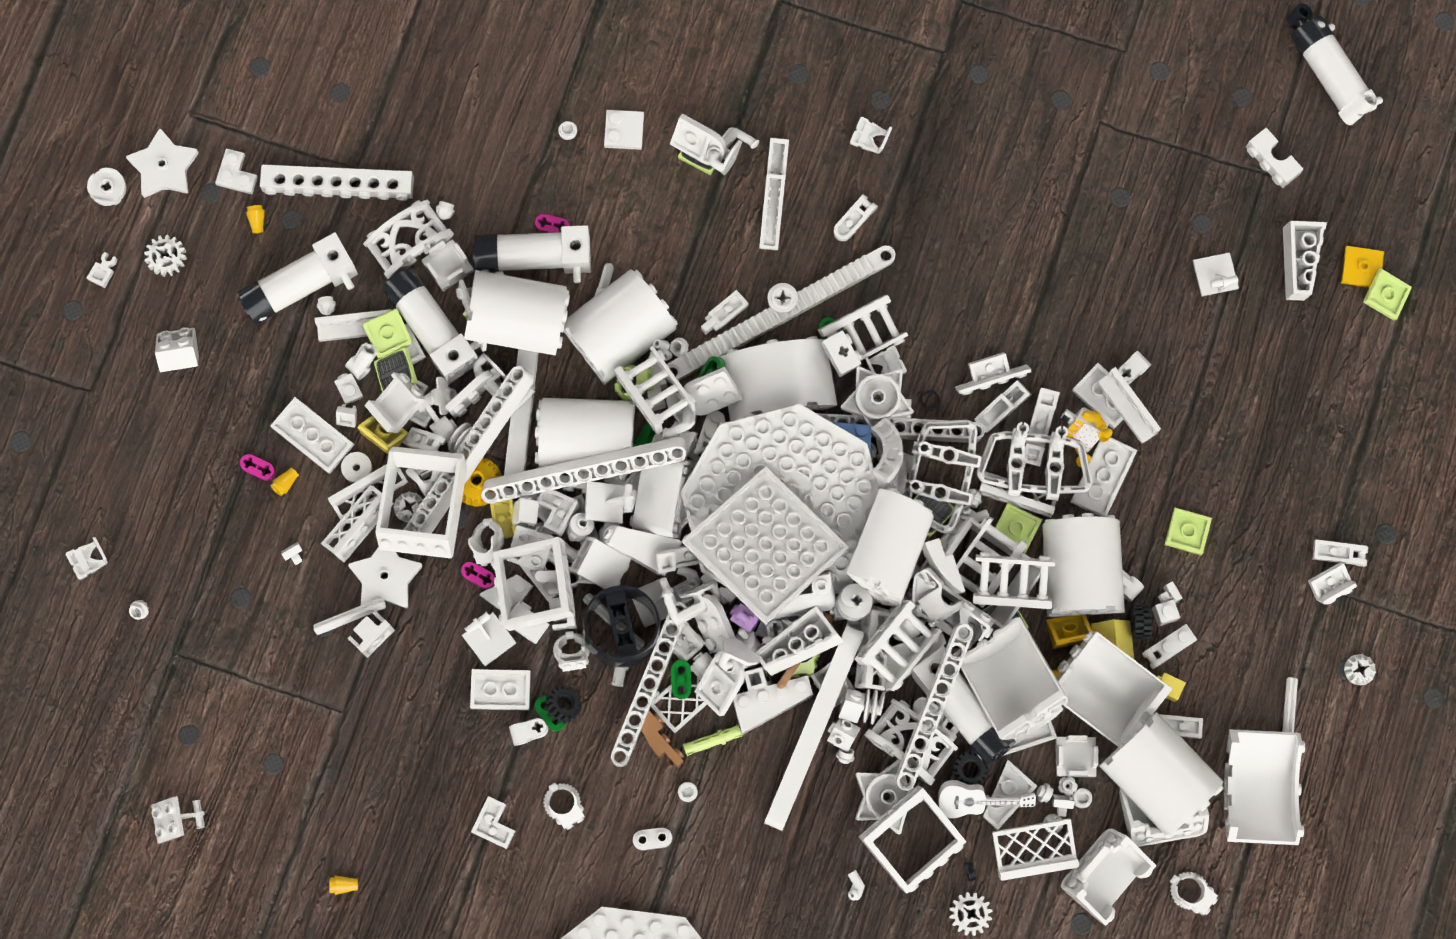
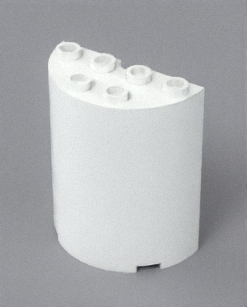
(517, 312)
(619, 324)
(582, 429)
(890, 546)
(1086, 566)
(1013, 681)
(1109, 688)
(1162, 775)

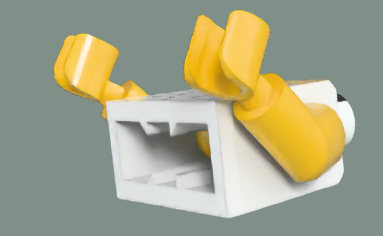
(1087, 428)

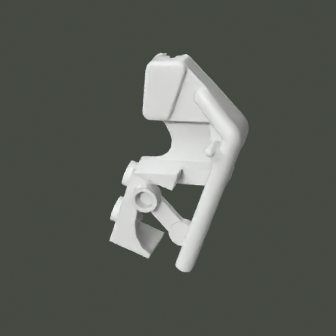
(932, 608)

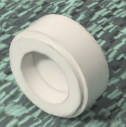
(687, 791)
(1082, 798)

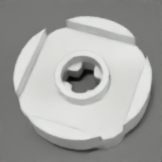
(102, 177)

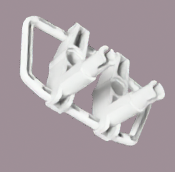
(937, 452)
(1055, 458)

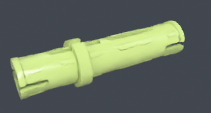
(706, 742)

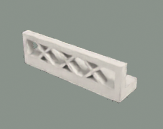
(344, 326)
(1129, 406)
(360, 487)
(1022, 502)
(360, 525)
(865, 673)

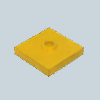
(1361, 266)

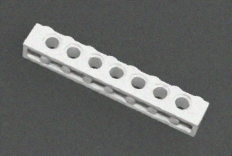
(366, 177)

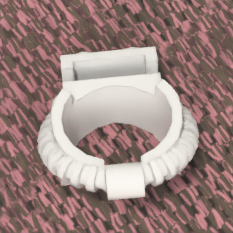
(482, 555)
(571, 661)
(568, 819)
(1206, 898)

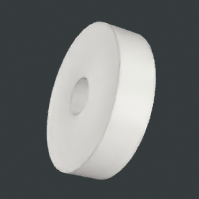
(350, 461)

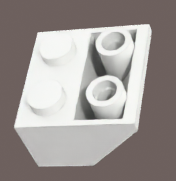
(176, 349)

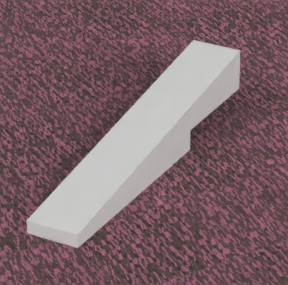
(774, 194)

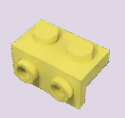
(502, 514)

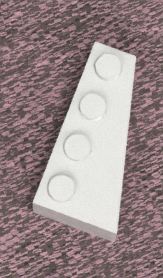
(1301, 254)
(799, 642)
(768, 702)

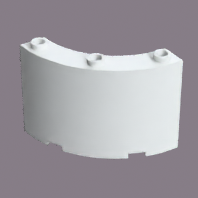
(781, 376)
(1263, 787)

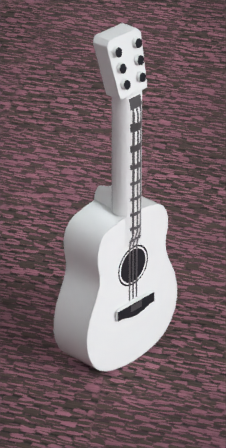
(961, 799)

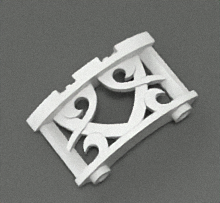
(404, 261)
(891, 469)
(884, 740)

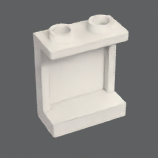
(396, 403)
(600, 563)

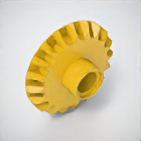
(472, 493)

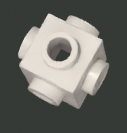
(843, 734)

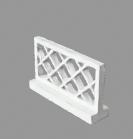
(1033, 866)

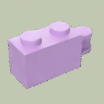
(744, 617)

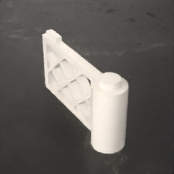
(699, 667)

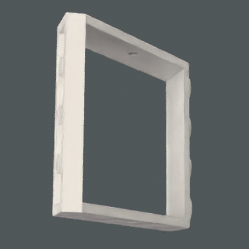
(951, 540)
(413, 541)

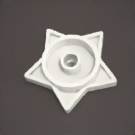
(172, 174)
(873, 385)
(392, 589)
(873, 788)

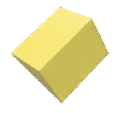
(379, 436)
(1116, 632)

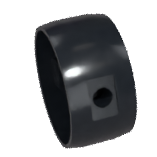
(619, 613)

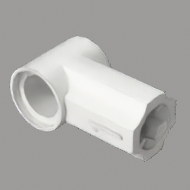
(360, 363)
(1131, 586)

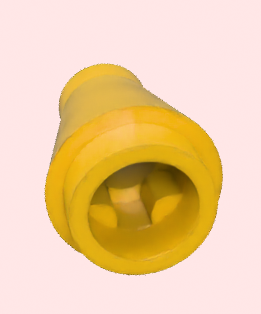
(256, 218)
(283, 483)
(342, 884)

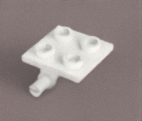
(1215, 274)
(606, 501)
(525, 535)
(654, 591)
(488, 638)
(169, 820)

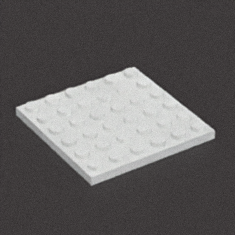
(765, 545)

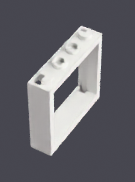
(563, 579)
(890, 818)

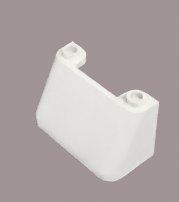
(660, 499)
(822, 597)
(1145, 832)
(1106, 873)

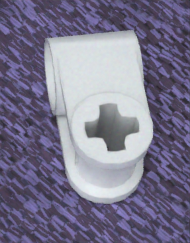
(1134, 367)
(524, 731)

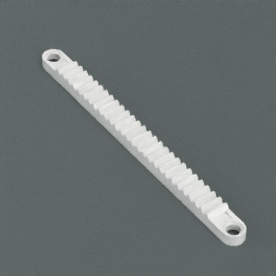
(770, 319)

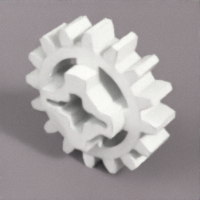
(161, 262)
(981, 921)

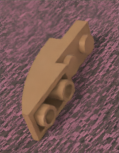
(658, 742)

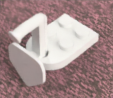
(708, 145)
(484, 381)
(711, 394)
(708, 613)
(727, 674)

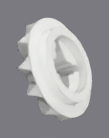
(790, 293)
(406, 515)
(1352, 664)

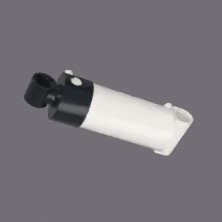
(1331, 64)

